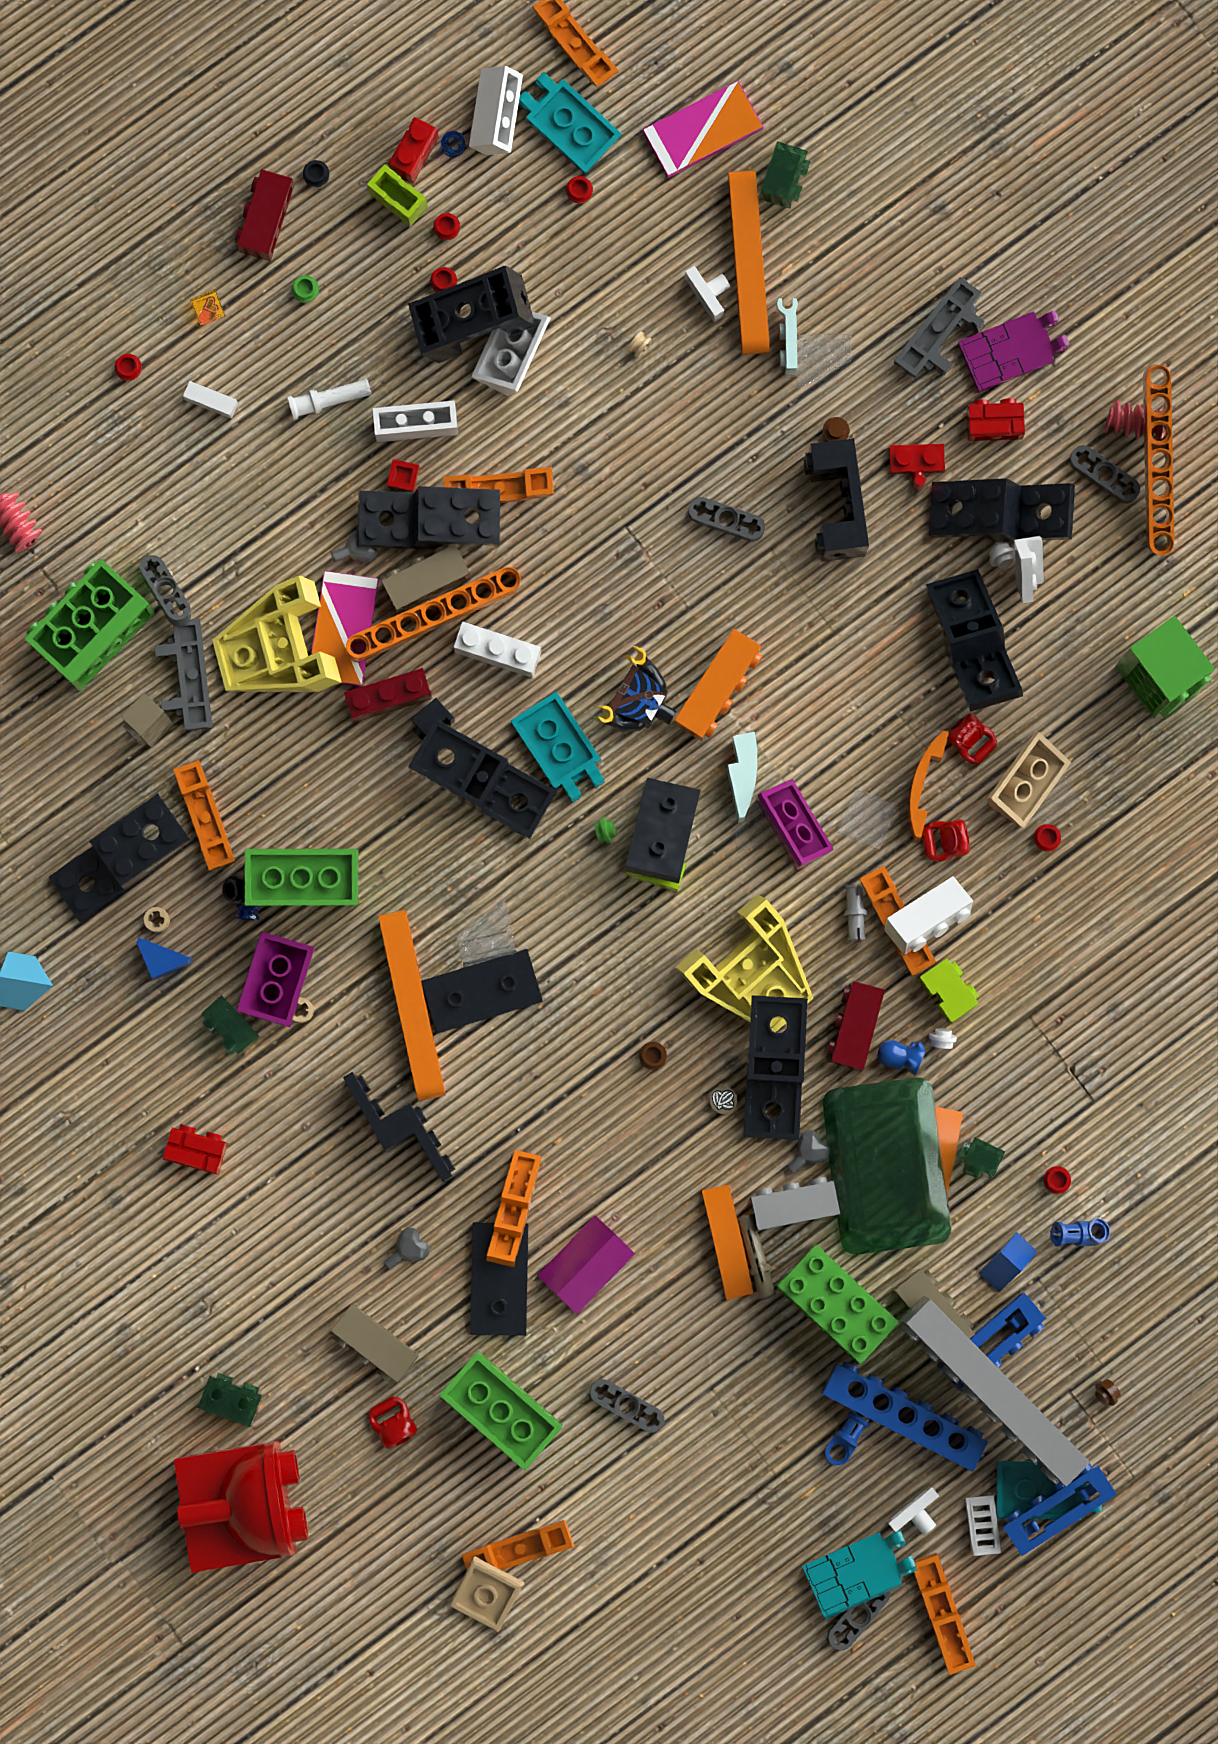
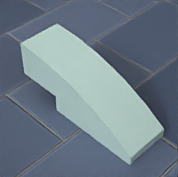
(743, 772)

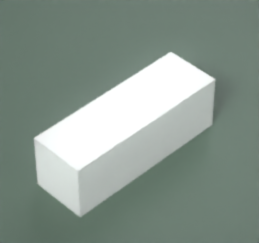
(210, 399)

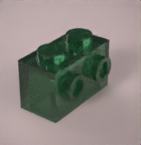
(784, 174)
(236, 1031)
(979, 1158)
(231, 1400)

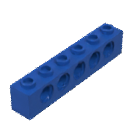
(965, 1455)

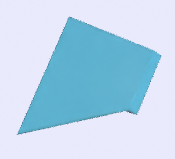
(22, 981)

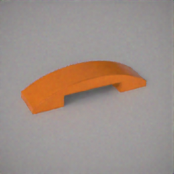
(575, 42)
(513, 486)
(204, 815)
(917, 816)
(887, 902)
(949, 1129)
(727, 1242)
(523, 1546)

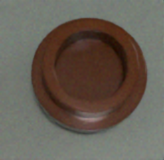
(835, 429)
(652, 1055)
(1107, 1392)

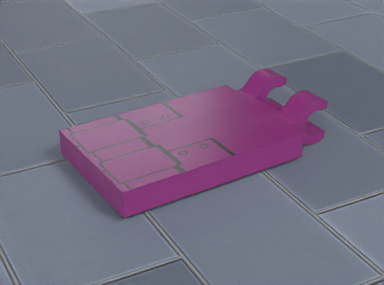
(1011, 350)

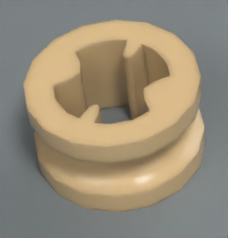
(639, 345)
(150, 925)
(300, 1019)

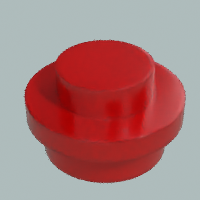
(579, 189)
(446, 226)
(442, 279)
(128, 367)
(1047, 837)
(1057, 1180)

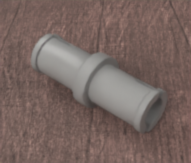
(855, 913)

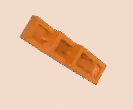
(514, 1208)
(943, 1614)

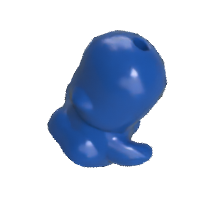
(899, 1056)

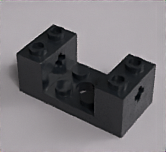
(495, 301)
(839, 461)

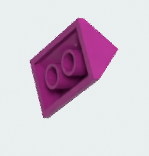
(794, 824)
(275, 979)
(586, 1264)

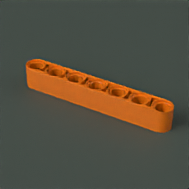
(748, 262)
(1151, 447)
(442, 604)
(412, 1005)

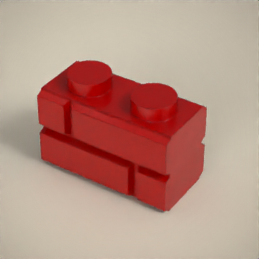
(413, 150)
(996, 420)
(195, 1150)

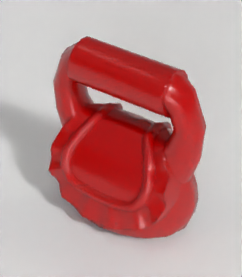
(967, 733)
(953, 838)
(396, 1428)

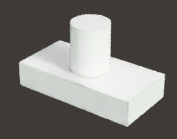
(708, 291)
(915, 1512)

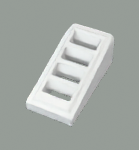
(994, 1535)

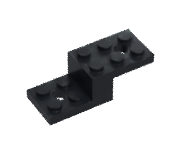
(1001, 510)
(429, 518)
(974, 640)
(482, 779)
(119, 858)
(775, 1067)
(399, 1126)

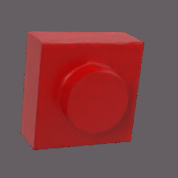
(403, 476)

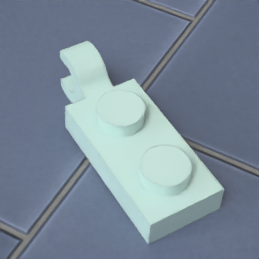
(788, 332)

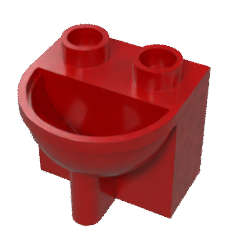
(239, 1505)

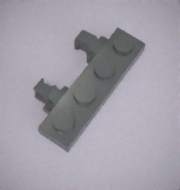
(952, 311)
(193, 697)

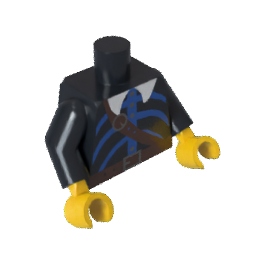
(638, 698)

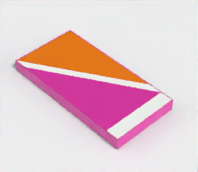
(703, 129)
(345, 610)

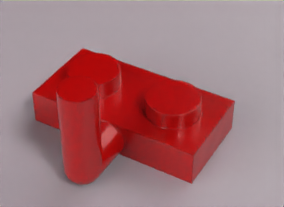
(917, 460)

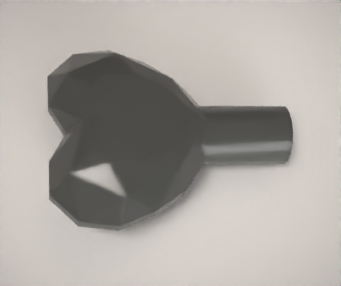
(351, 550)
(809, 1150)
(408, 1248)

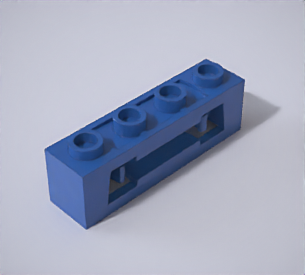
(1026, 1312)
(1040, 1504)

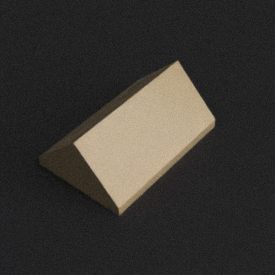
(1028, 780)

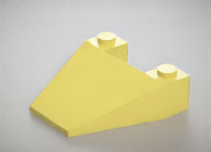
(267, 647)
(758, 966)

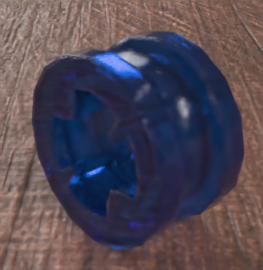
(450, 151)
(248, 912)

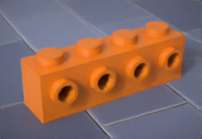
(718, 684)

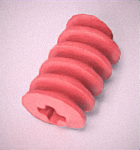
(1129, 420)
(15, 523)

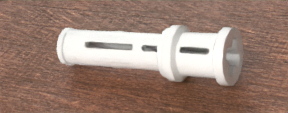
(316, 401)

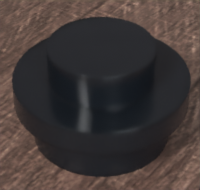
(316, 173)
(234, 889)

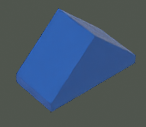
(161, 960)
(1008, 1262)

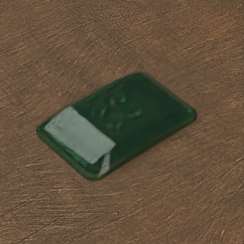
(887, 1166)

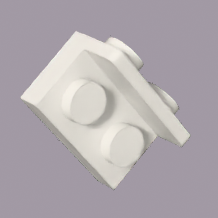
(1028, 566)

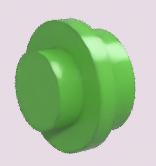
(305, 289)
(605, 830)

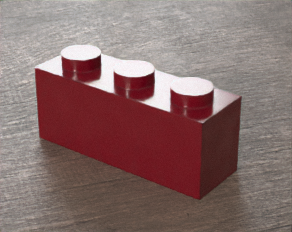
(264, 215)
(388, 695)
(856, 1025)

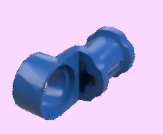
(1069, 1234)
(845, 1439)

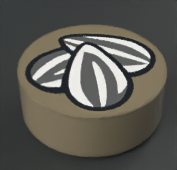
(723, 1100)

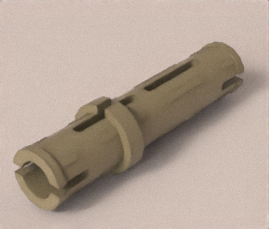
(765, 1288)

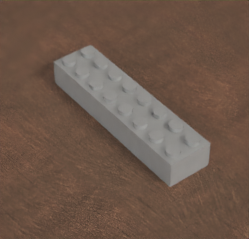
(1000, 1397)

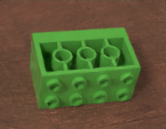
(102, 637)
(1165, 668)
(301, 877)
(837, 1304)
(501, 1410)

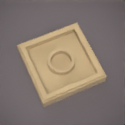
(486, 1594)

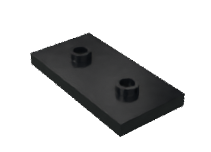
(662, 830)
(482, 991)
(498, 1289)

